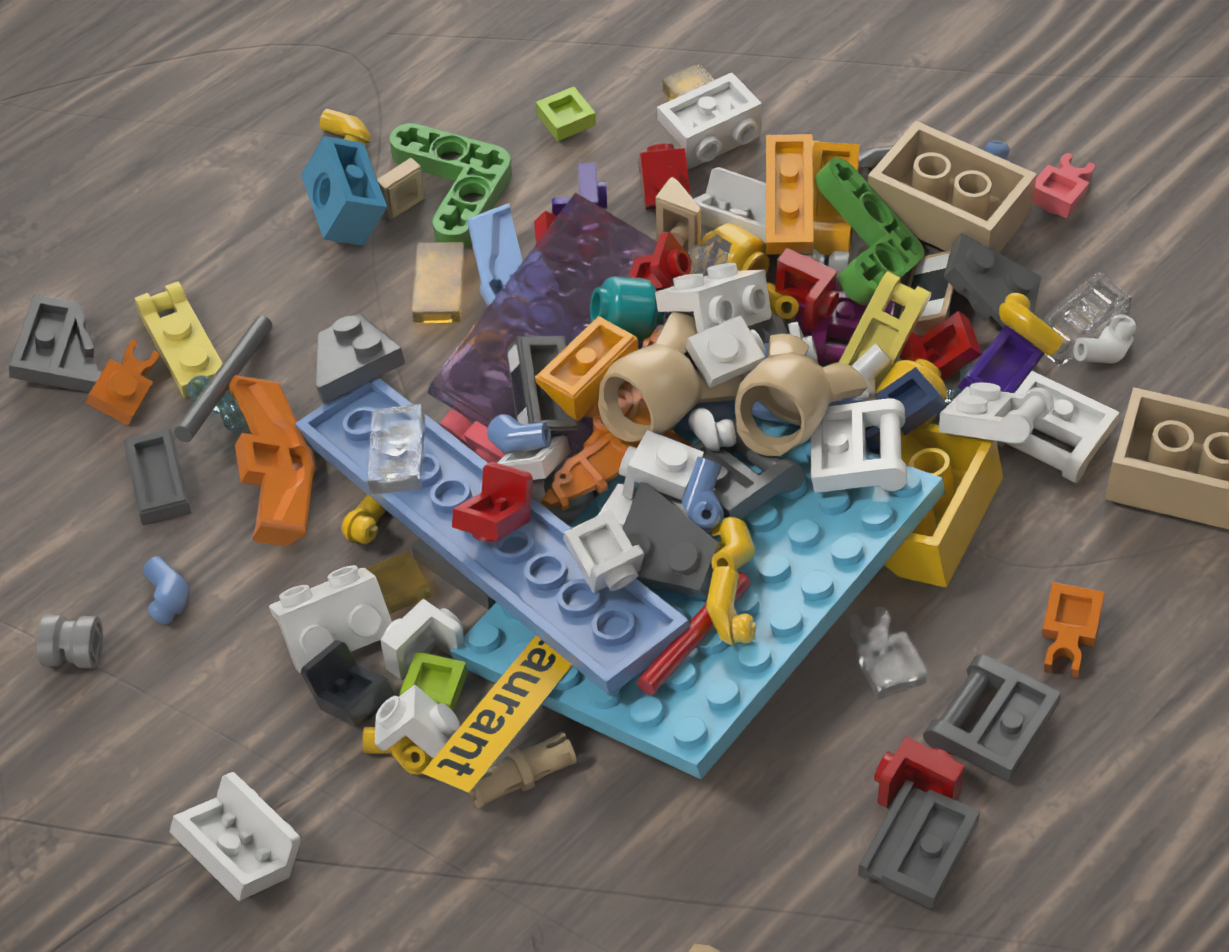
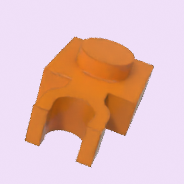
(122, 387)
(1071, 620)

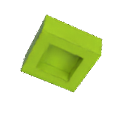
(565, 113)
(437, 677)

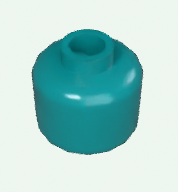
(627, 304)

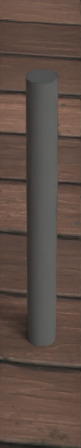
(220, 381)

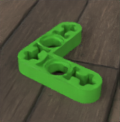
(479, 169)
(889, 239)

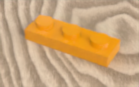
(789, 194)

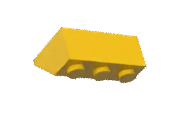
(970, 480)

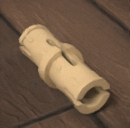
(523, 769)

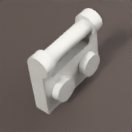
(993, 414)
(1072, 420)
(840, 447)

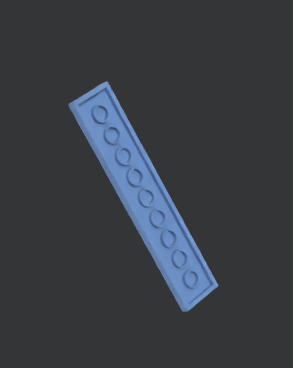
(527, 571)

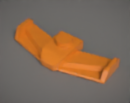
(275, 459)

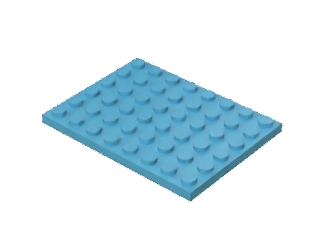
(805, 573)

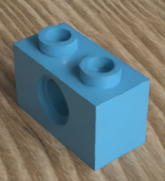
(343, 191)

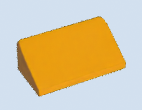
(576, 372)

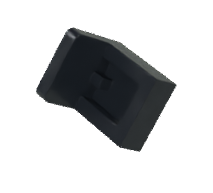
(343, 686)

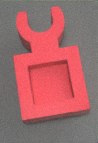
(1063, 187)
(472, 436)

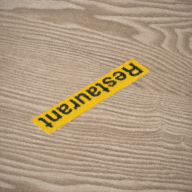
(499, 716)

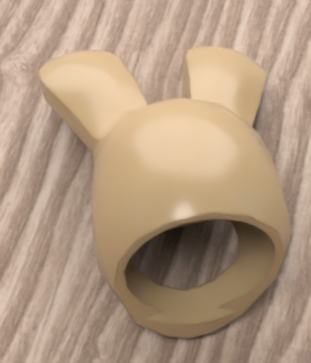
(663, 379)
(793, 391)

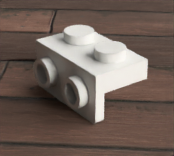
(735, 201)
(718, 296)
(341, 609)
(238, 839)

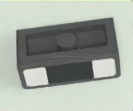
(526, 359)

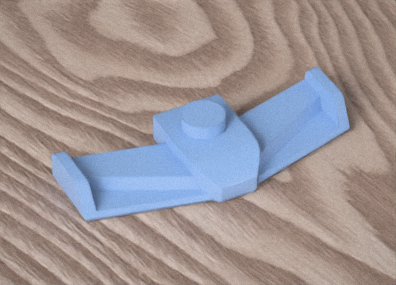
(494, 249)

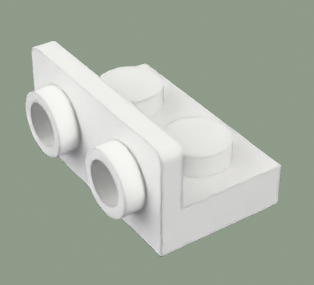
(712, 119)

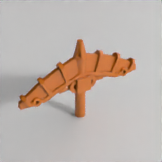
(602, 451)

